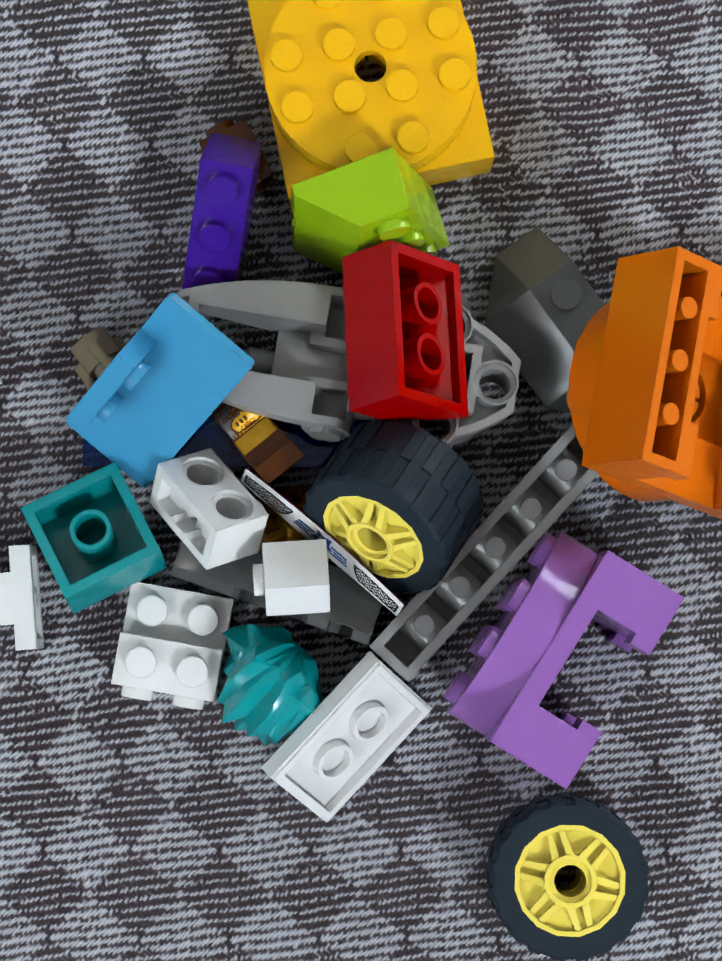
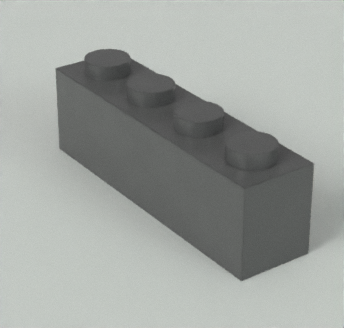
(351, 606)

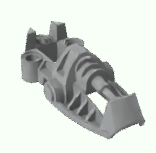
(308, 370)

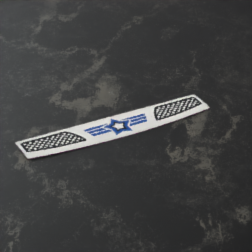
(312, 532)

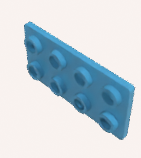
(159, 389)

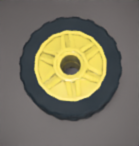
(397, 503)
(591, 910)

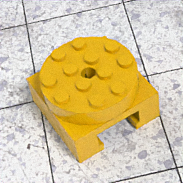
(330, 117)

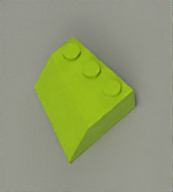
(363, 207)

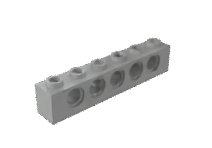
(486, 557)

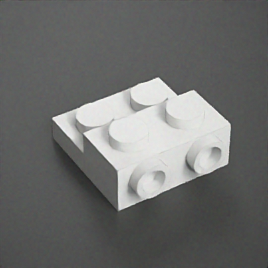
(172, 645)

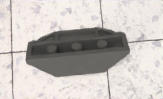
(539, 311)

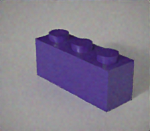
(222, 210)

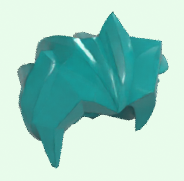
(268, 683)

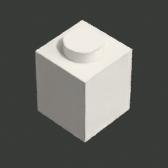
(293, 577)

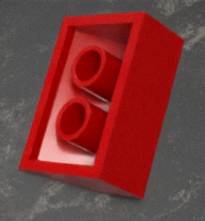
(404, 334)

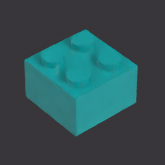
(94, 537)

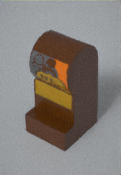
(258, 442)

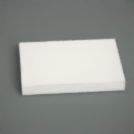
(347, 737)

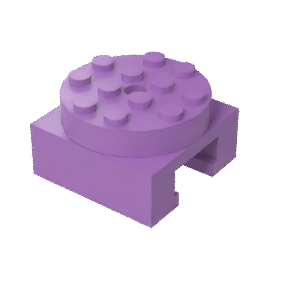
(535, 638)

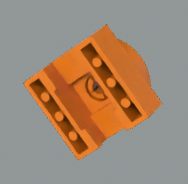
(652, 381)

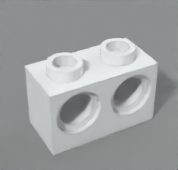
(208, 508)

